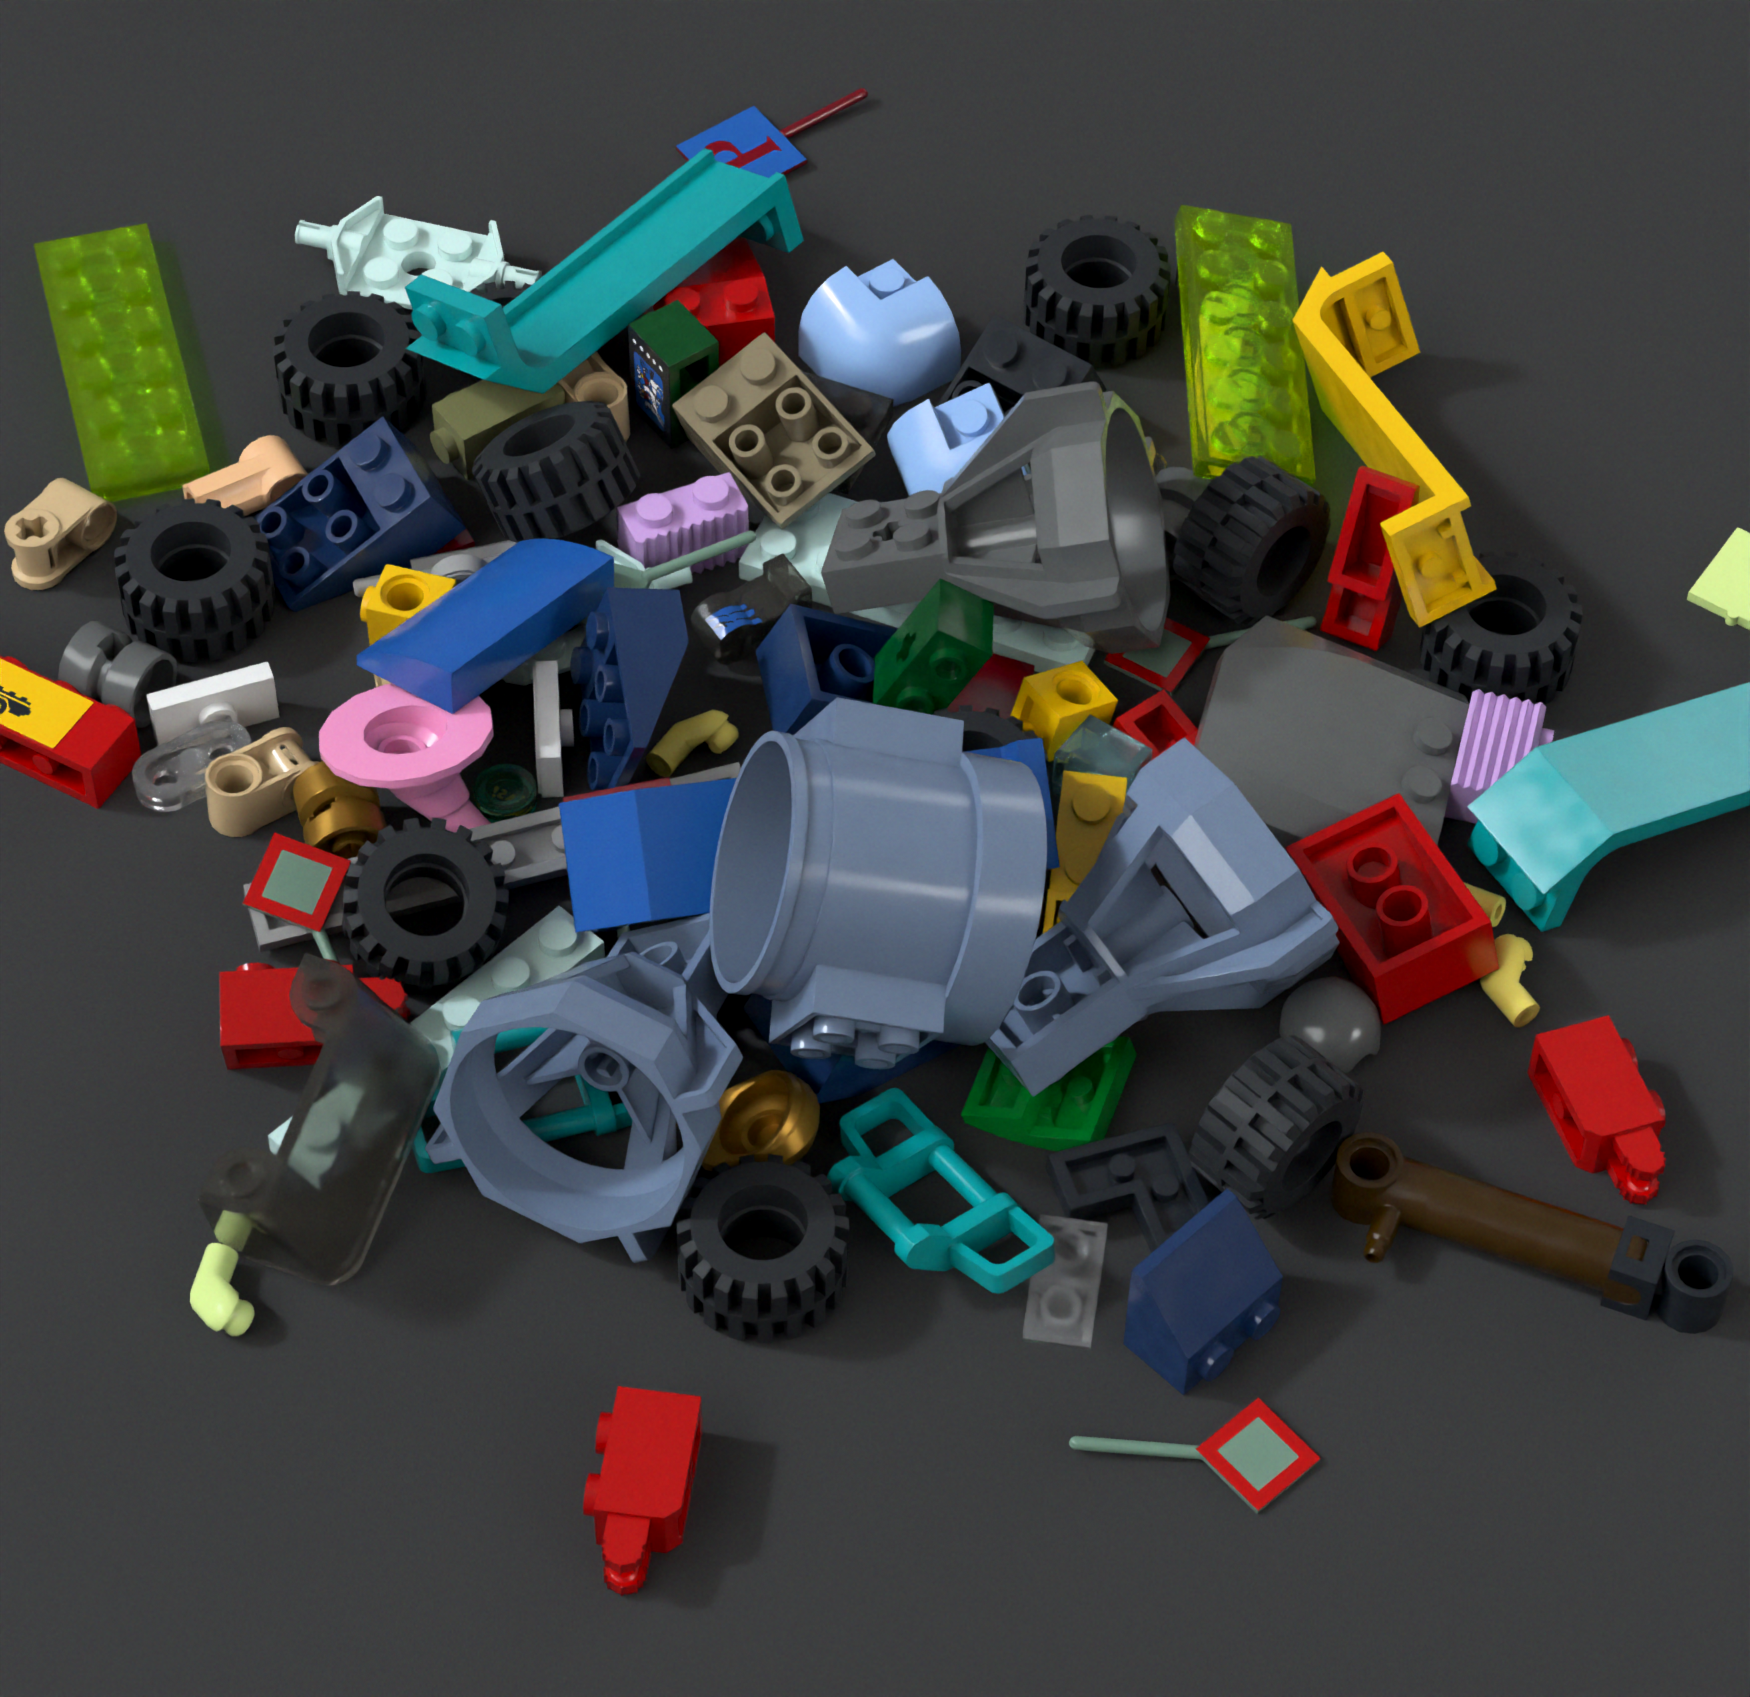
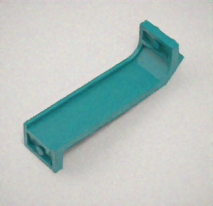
(604, 280)
(1609, 789)

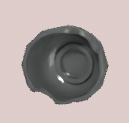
(1334, 1020)

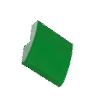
(1064, 1113)

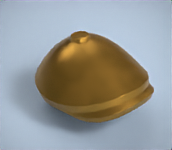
(764, 1117)

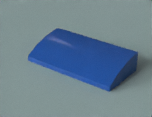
(492, 621)

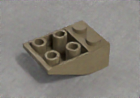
(771, 431)

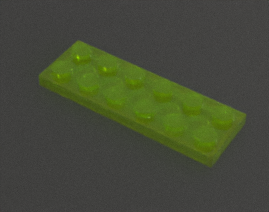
(1241, 343)
(121, 363)

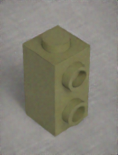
(479, 413)

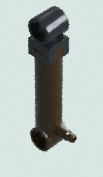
(1622, 1262)

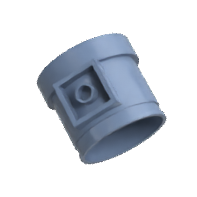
(878, 884)

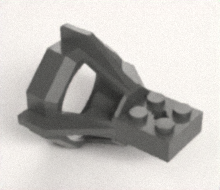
(1052, 547)

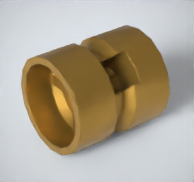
(336, 812)

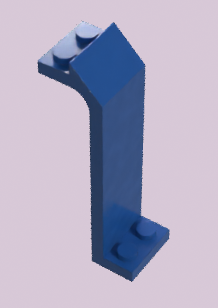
(656, 847)

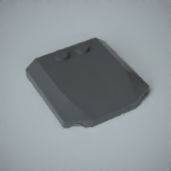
(1327, 731)

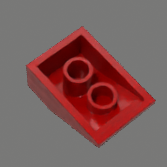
(727, 298)
(1398, 908)

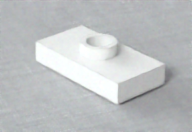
(236, 696)
(552, 729)

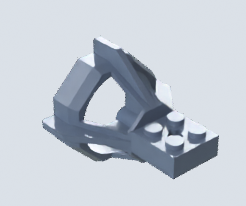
(1131, 944)
(628, 1027)

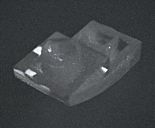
(1066, 1292)

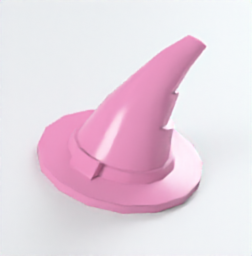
(409, 748)

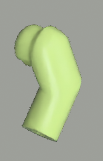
(213, 1295)

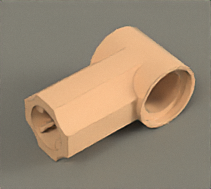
(258, 479)

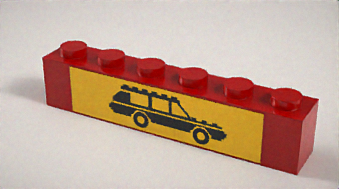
(63, 735)

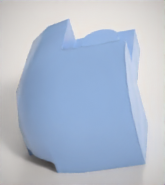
(881, 333)
(938, 441)

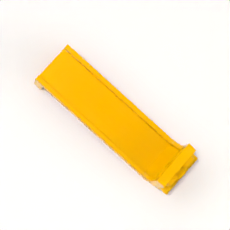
(1352, 331)

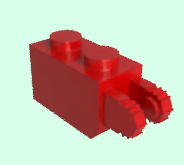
(260, 1023)
(1601, 1104)
(643, 1481)

